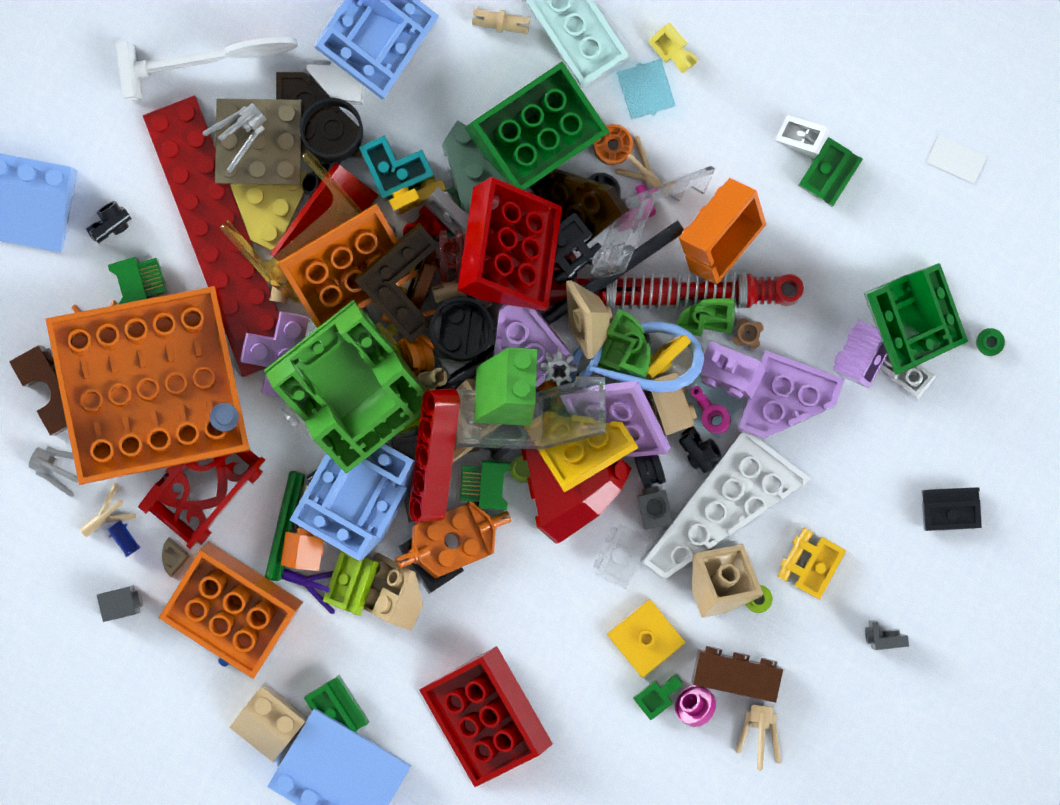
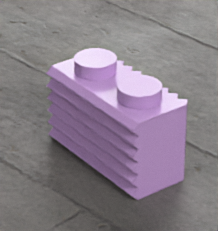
(861, 355)

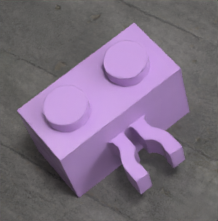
(731, 371)

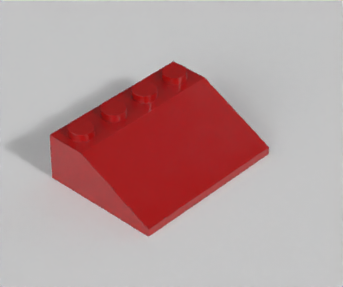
(509, 246)
(486, 717)

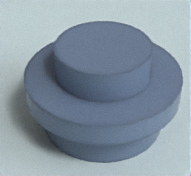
(224, 417)

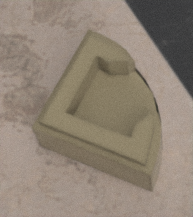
(173, 556)

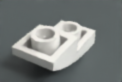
(913, 380)

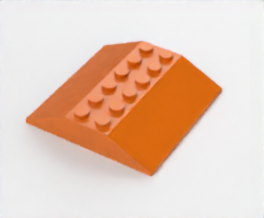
(144, 384)

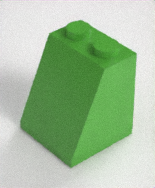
(506, 388)

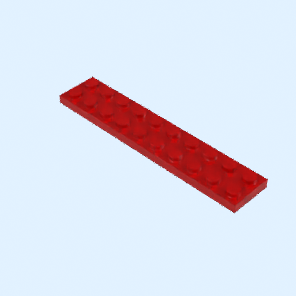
(204, 206)

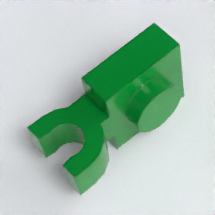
(656, 698)

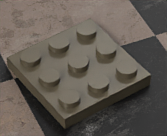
(275, 152)

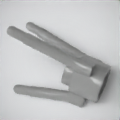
(250, 119)
(45, 462)

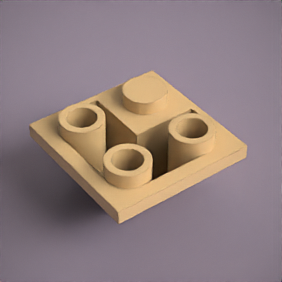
(394, 594)

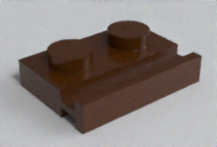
(420, 284)

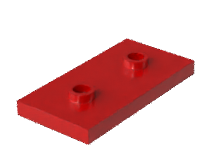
(322, 201)

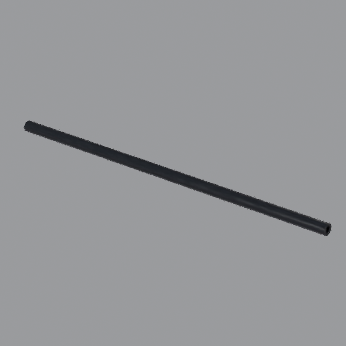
(560, 309)

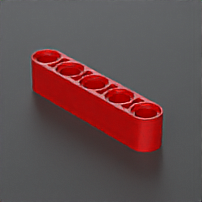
(434, 455)

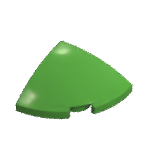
(710, 315)
(626, 347)

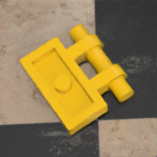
(818, 569)

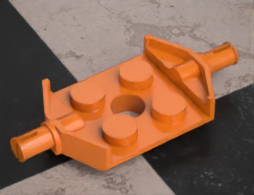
(474, 534)

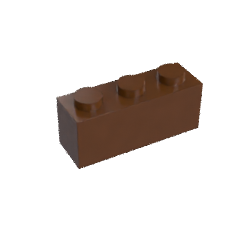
(737, 674)

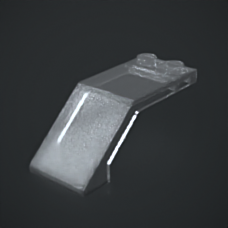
(626, 231)
(559, 417)

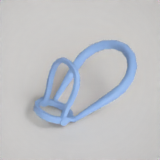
(646, 384)

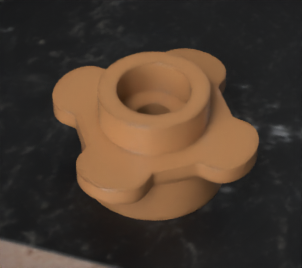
(753, 339)

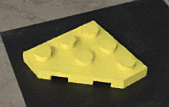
(268, 210)

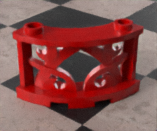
(163, 493)

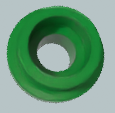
(982, 345)

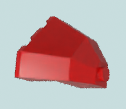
(567, 512)

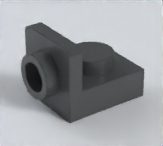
(889, 640)

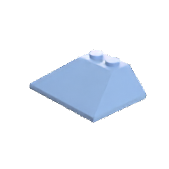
(375, 39)
(356, 506)

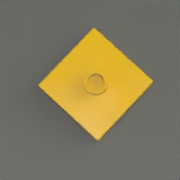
(665, 354)
(646, 638)

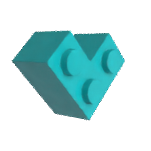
(393, 174)

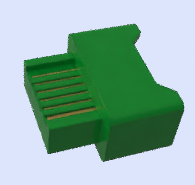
(138, 279)
(484, 484)

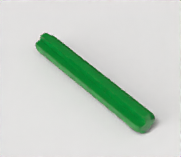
(290, 501)

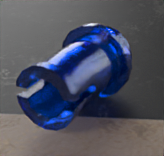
(123, 538)

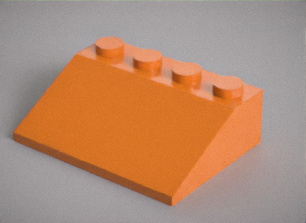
(326, 268)
(230, 609)

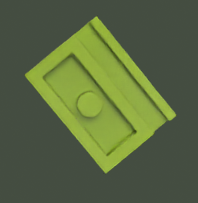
(351, 583)

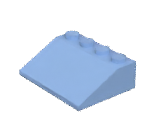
(35, 202)
(337, 767)

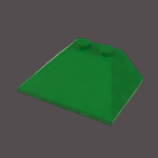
(916, 317)

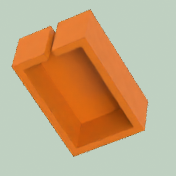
(722, 230)

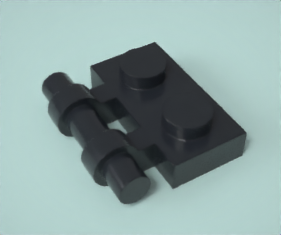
(573, 236)

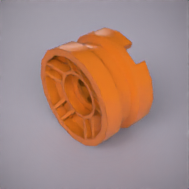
(617, 156)
(417, 355)

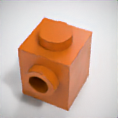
(302, 550)

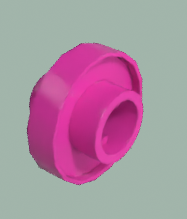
(695, 706)

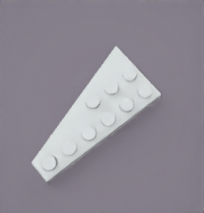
(733, 494)

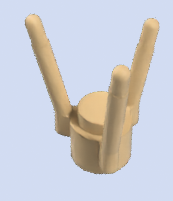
(761, 717)

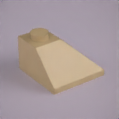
(587, 318)
(723, 580)

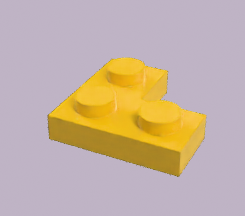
(407, 200)

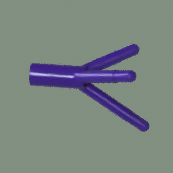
(309, 584)

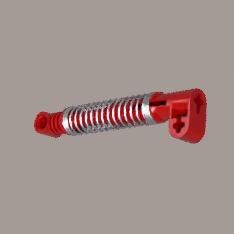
(667, 291)

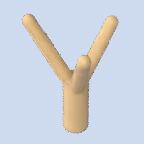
(645, 169)
(104, 514)

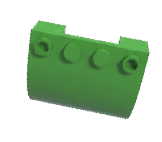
(348, 386)

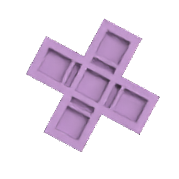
(266, 350)

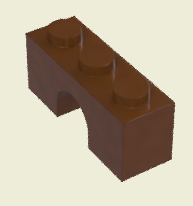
(39, 366)

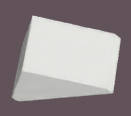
(802, 136)

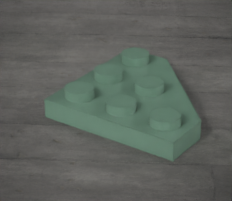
(467, 163)

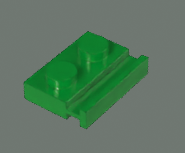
(830, 172)
(338, 703)

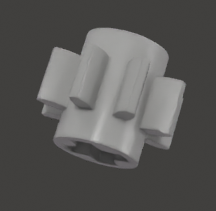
(560, 359)

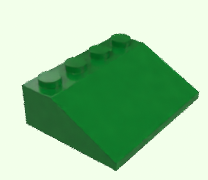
(537, 128)

